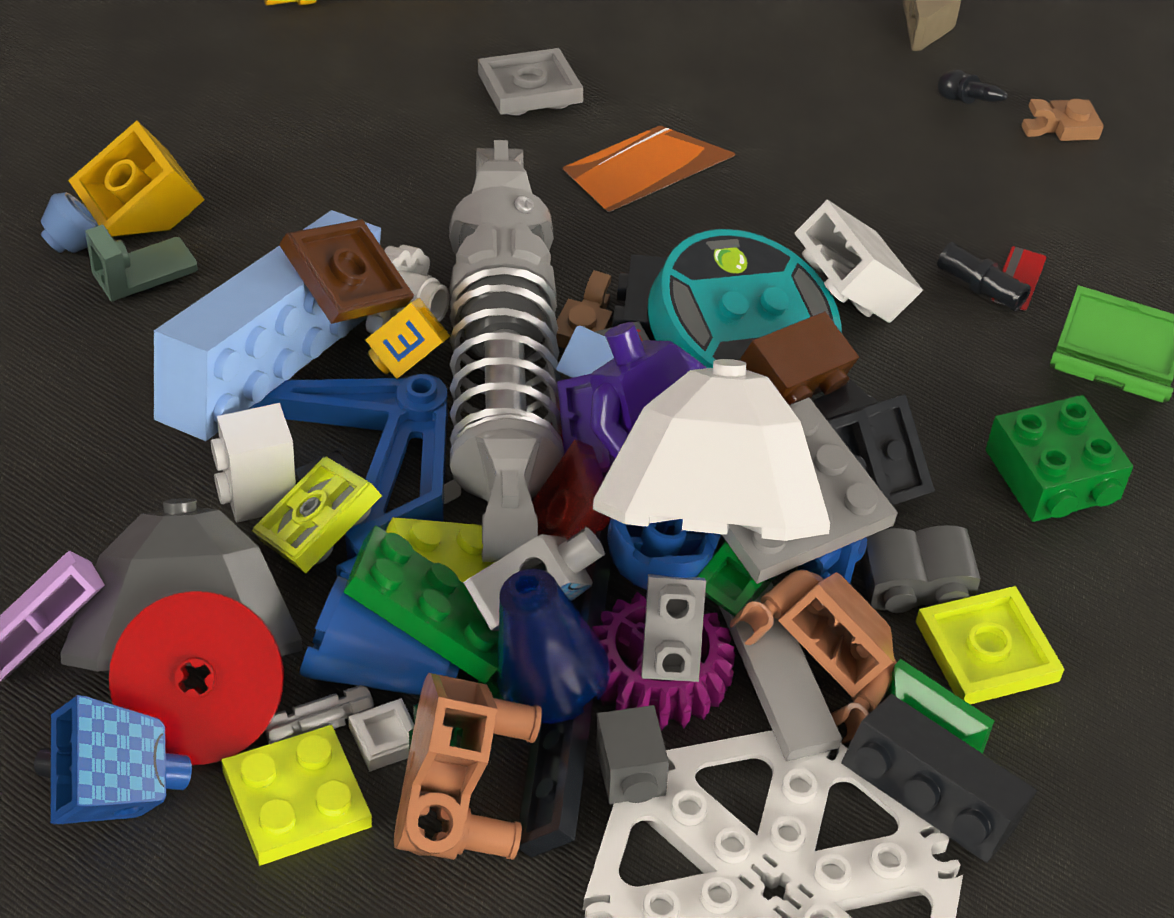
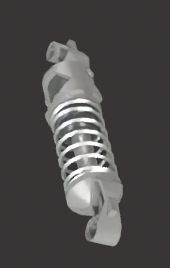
(502, 309)

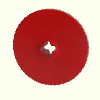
(208, 632)

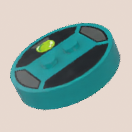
(730, 290)

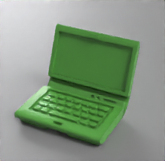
(1118, 344)

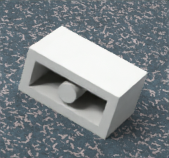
(255, 460)

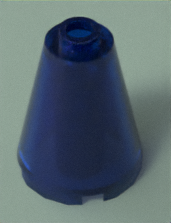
(547, 648)

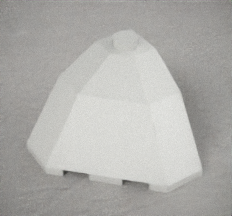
(717, 455)

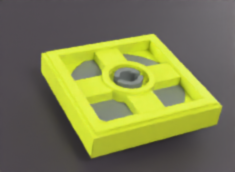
(316, 514)

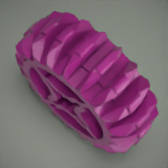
(677, 700)

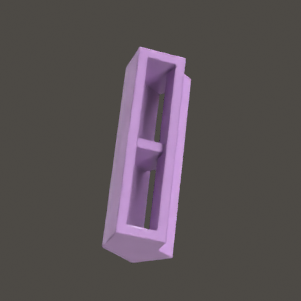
(45, 609)

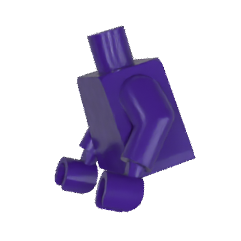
(632, 381)

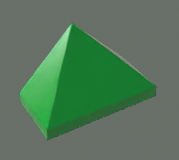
(940, 705)

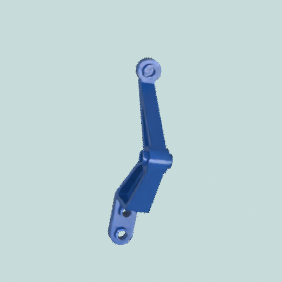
(402, 411)

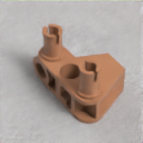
(445, 776)

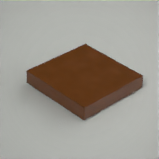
(346, 270)

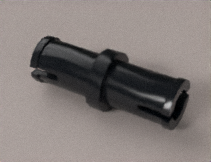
(983, 276)

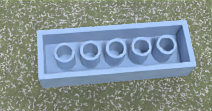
(241, 342)

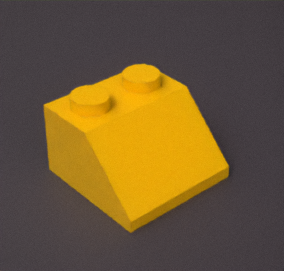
(136, 185)

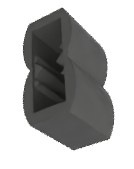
(919, 567)

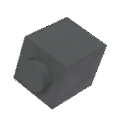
(632, 755)

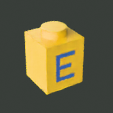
(406, 339)

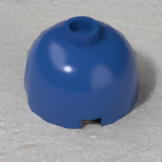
(659, 550)

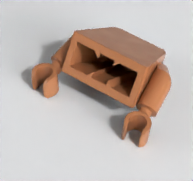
(837, 631)

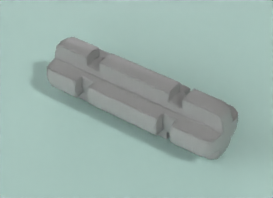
(319, 713)

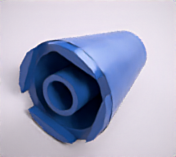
(367, 650)

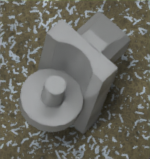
(673, 628)

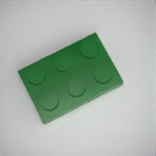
(423, 602)

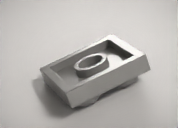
(530, 81)

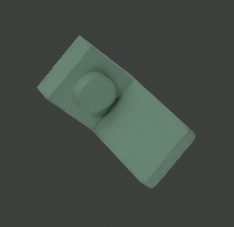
(132, 272)

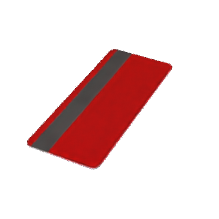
(1025, 267)

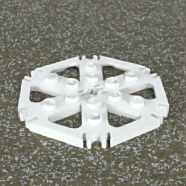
(783, 852)

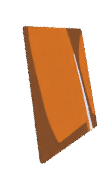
(643, 166)

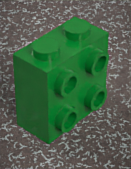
(1058, 458)

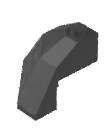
(168, 555)

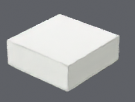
(382, 734)

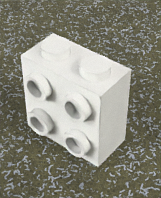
(856, 263)

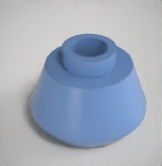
(66, 223)

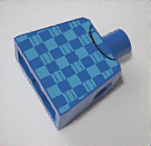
(109, 763)

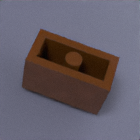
(803, 358)

